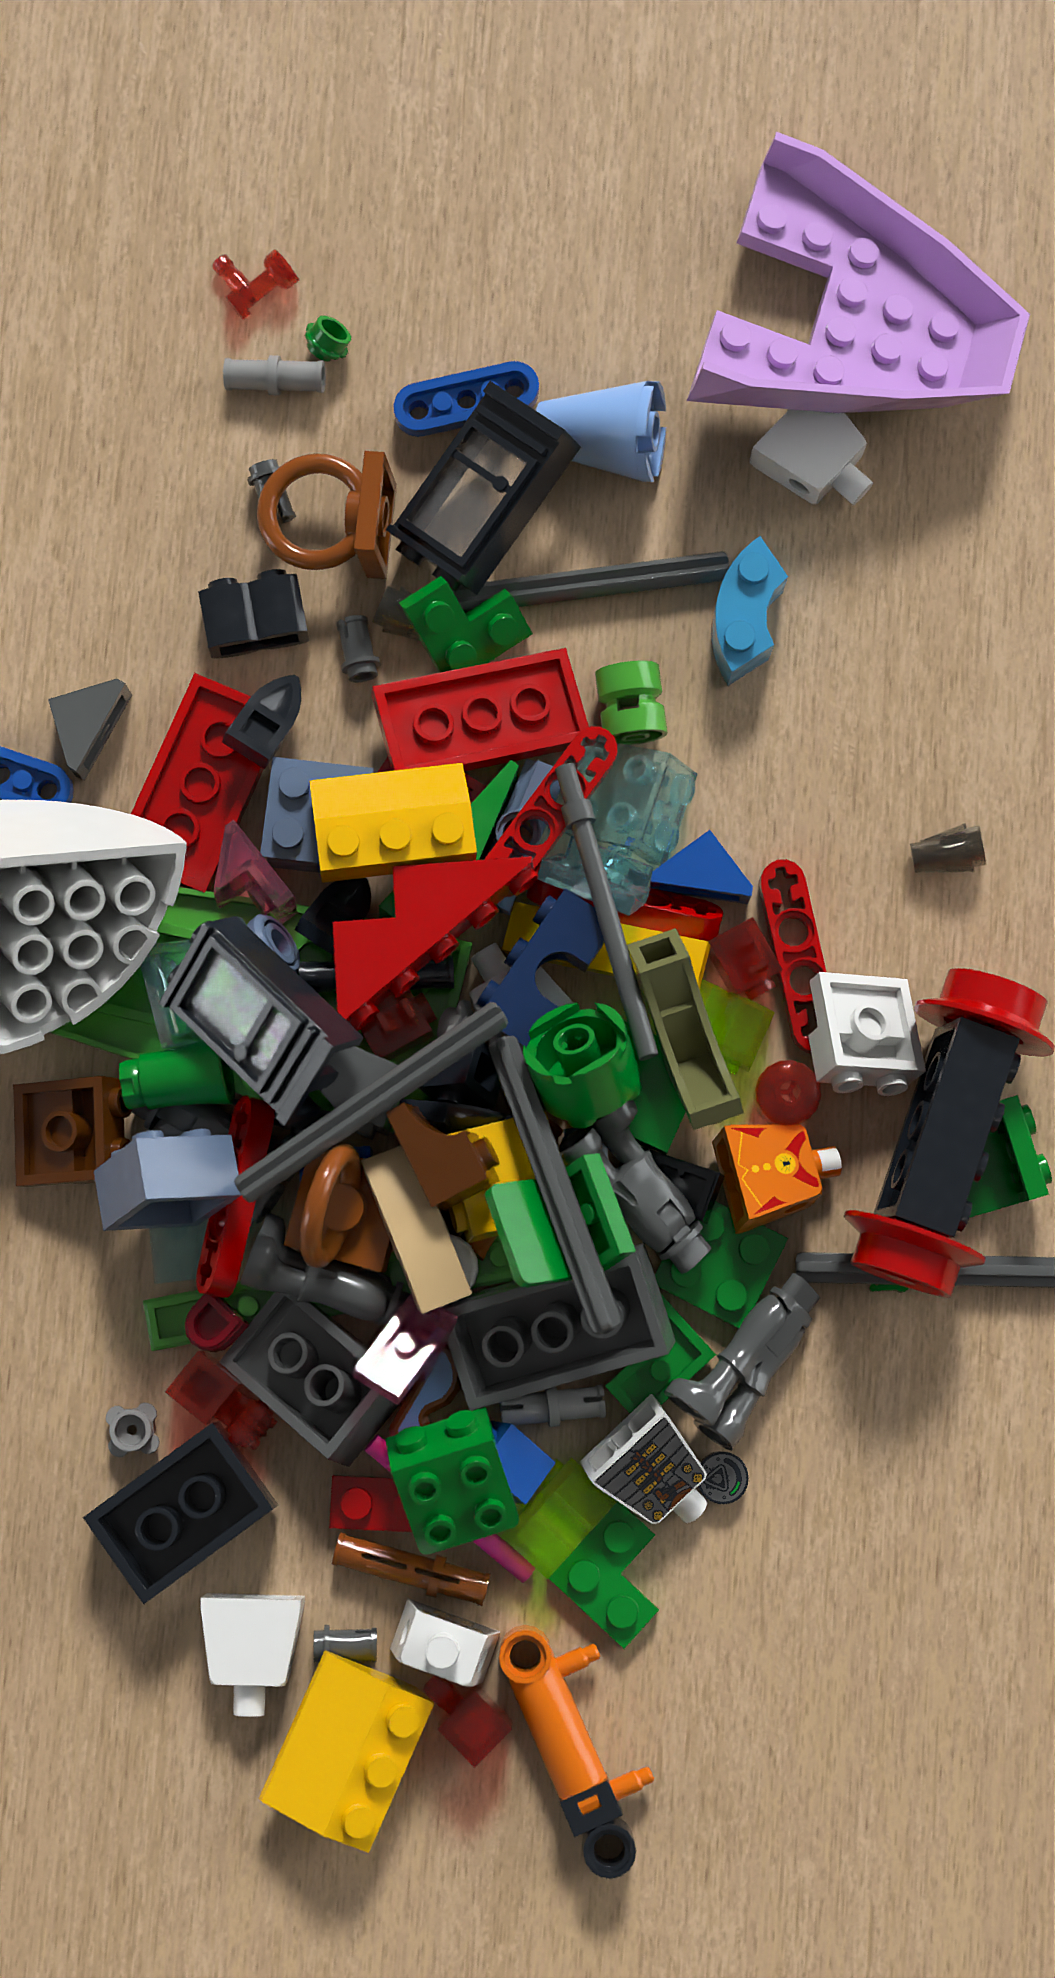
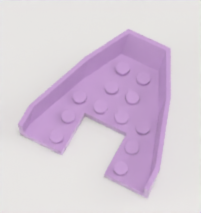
(899, 313)

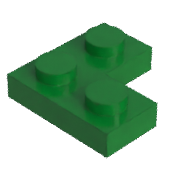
(463, 639)
(654, 1375)
(594, 1576)

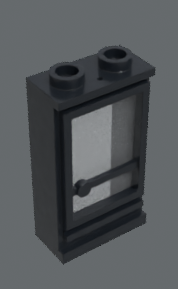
(483, 490)
(258, 1016)

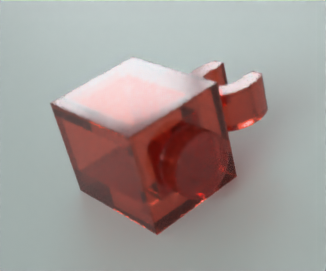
(745, 960)
(399, 1025)
(472, 1721)

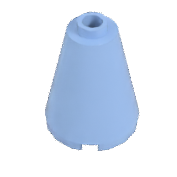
(615, 428)

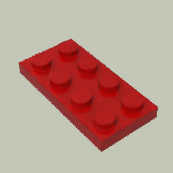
(481, 713)
(198, 779)

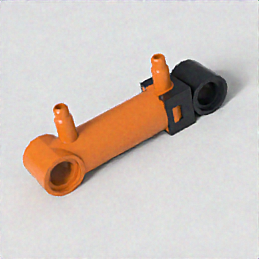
(567, 1750)

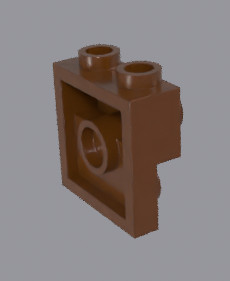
(66, 1129)

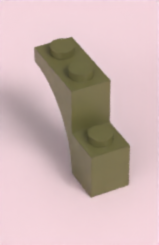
(684, 1029)

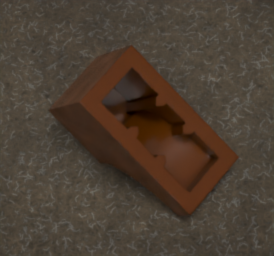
(445, 1165)

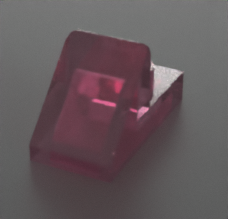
(244, 867)
(405, 1350)

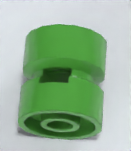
(628, 686)

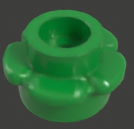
(327, 338)

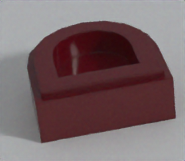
(213, 1324)

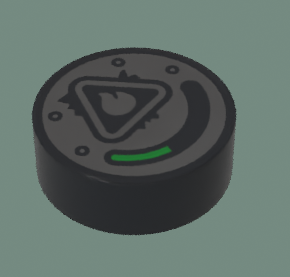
(725, 1478)

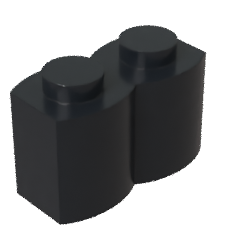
(253, 614)

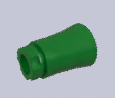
(177, 1078)

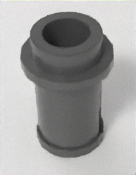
(260, 474)
(357, 648)
(350, 1644)

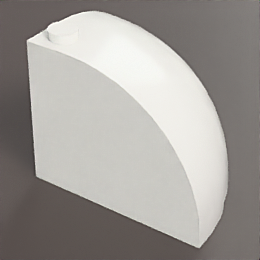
(76, 909)

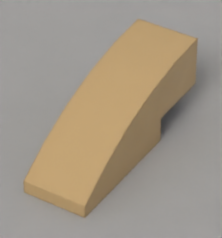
(415, 1231)

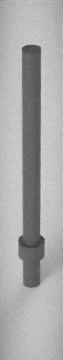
(579, 817)

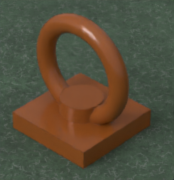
(367, 512)
(338, 1214)

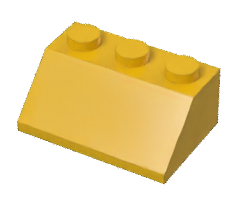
(391, 821)
(347, 1751)

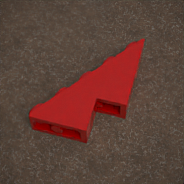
(431, 912)

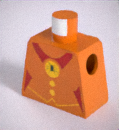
(771, 1171)

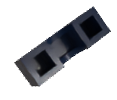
(565, 933)

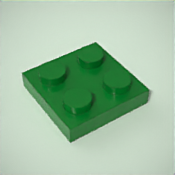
(731, 1273)

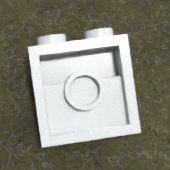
(864, 1033)

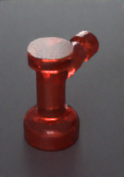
(247, 293)

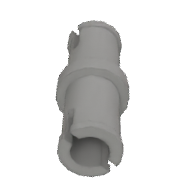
(274, 375)
(554, 1406)

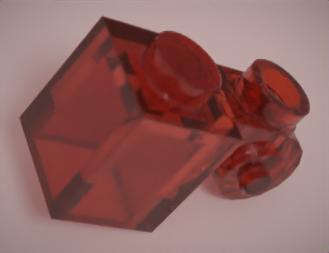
(214, 1393)

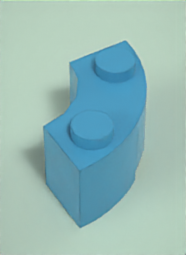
(741, 608)

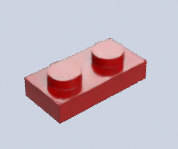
(366, 1504)

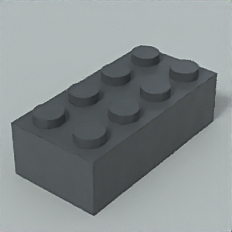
(539, 1338)

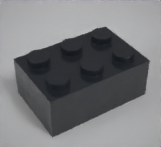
(180, 1511)

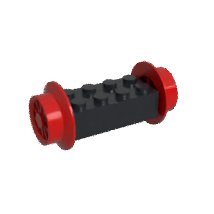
(941, 1145)

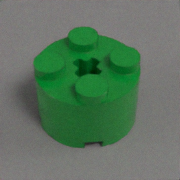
(582, 1063)

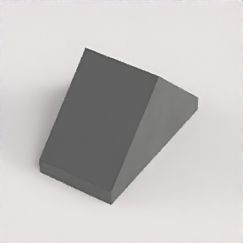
(87, 720)

